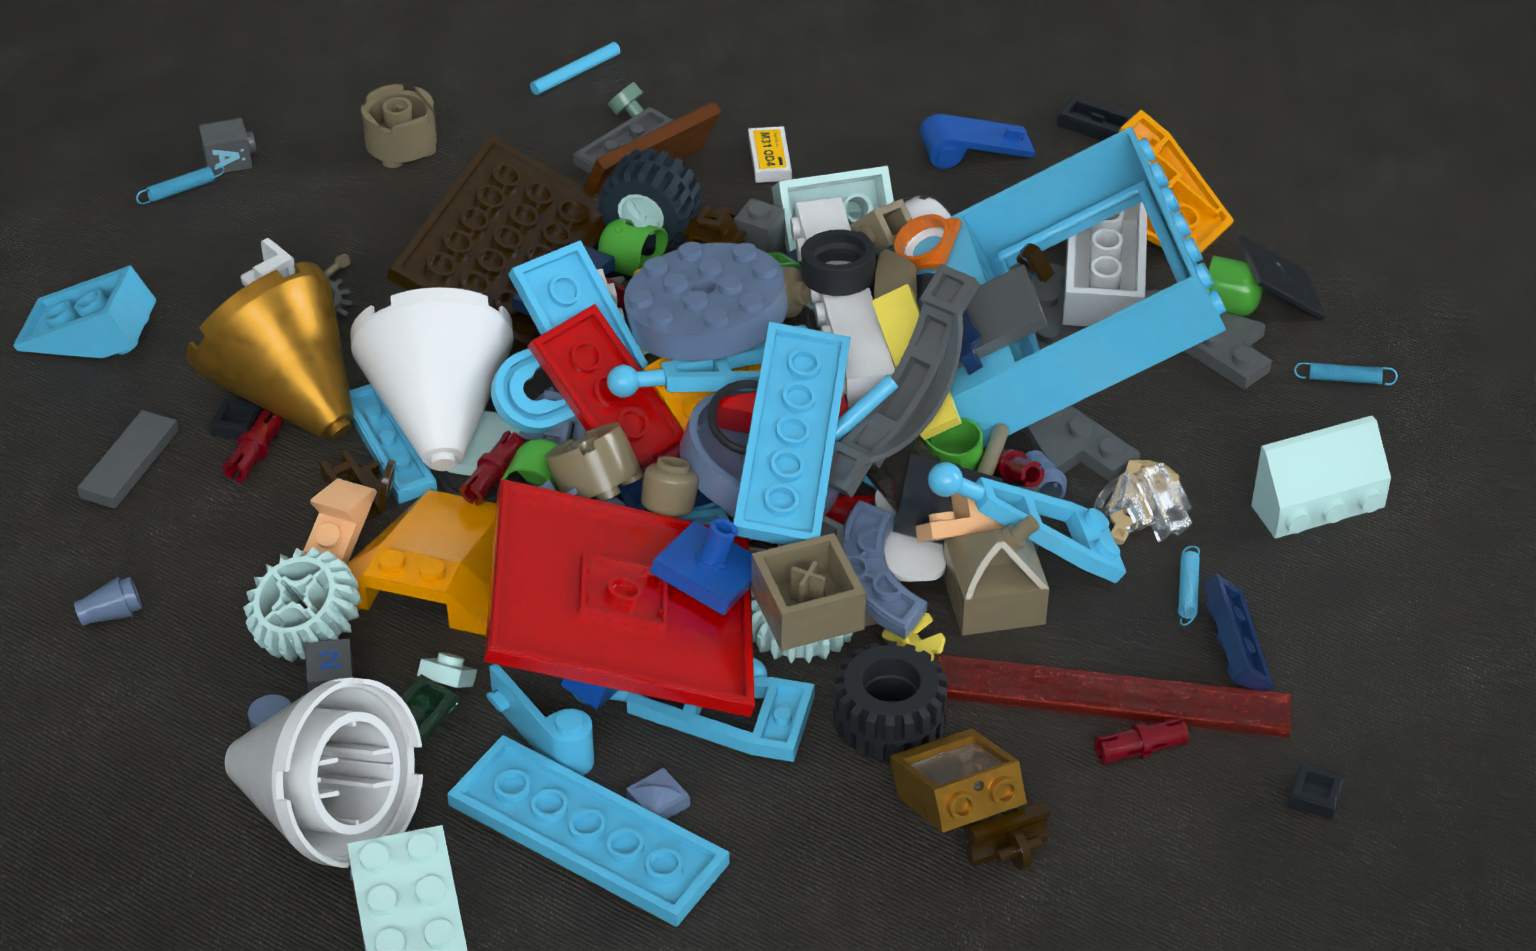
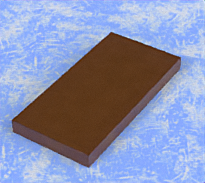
(677, 138)

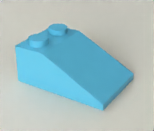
(90, 317)

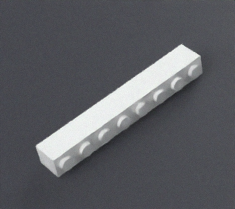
(845, 315)

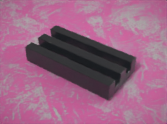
(1091, 119)

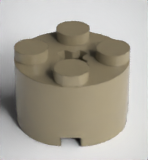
(399, 124)
(595, 463)

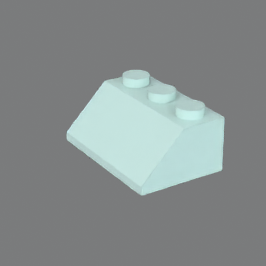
(858, 189)
(1321, 477)

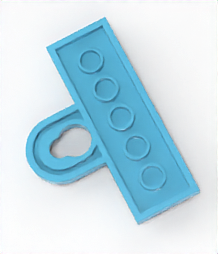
(553, 292)

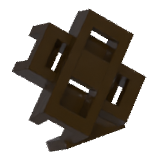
(714, 227)
(365, 476)

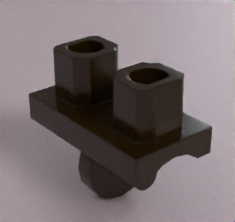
(1009, 836)

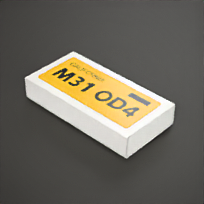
(769, 154)

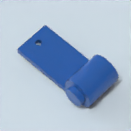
(950, 136)

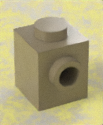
(883, 224)

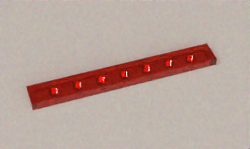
(1117, 696)

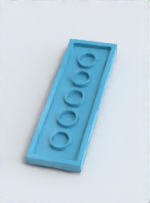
(791, 435)
(589, 830)

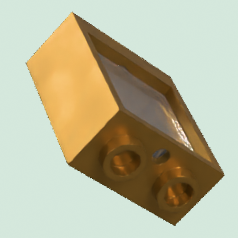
(959, 784)

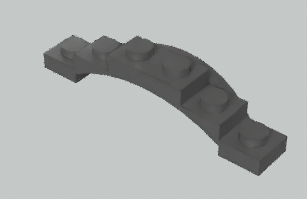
(922, 378)

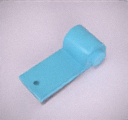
(562, 736)

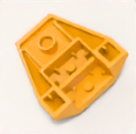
(1198, 203)
(434, 554)

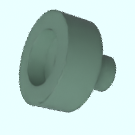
(627, 101)

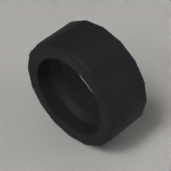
(841, 278)

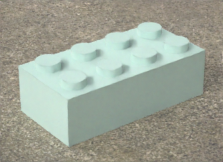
(406, 892)

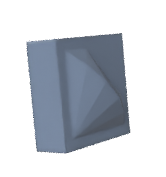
(659, 794)

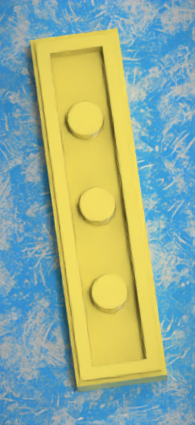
(898, 317)

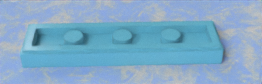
(386, 442)

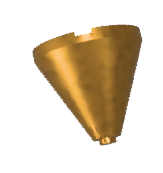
(281, 350)

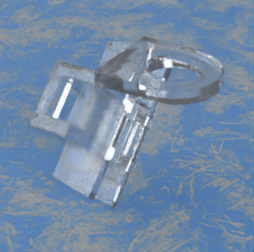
(1162, 497)

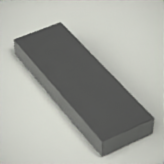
(628, 131)
(128, 459)

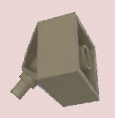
(996, 579)

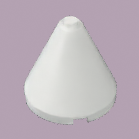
(434, 365)
(332, 768)

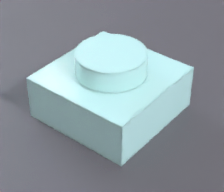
(448, 670)

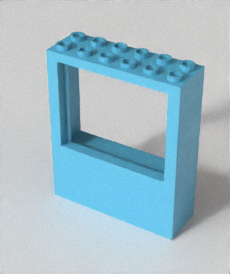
(1029, 383)

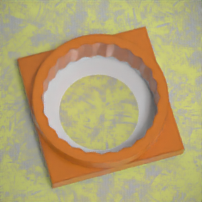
(924, 227)

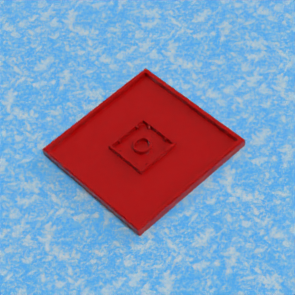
(581, 603)

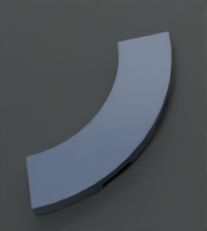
(886, 597)

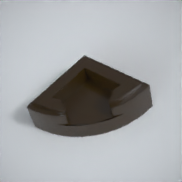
(1035, 262)

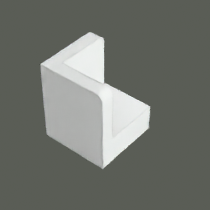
(274, 259)

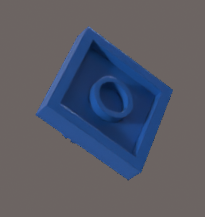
(707, 564)

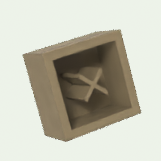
(808, 591)

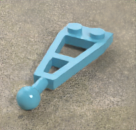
(687, 375)
(1091, 542)
(776, 730)

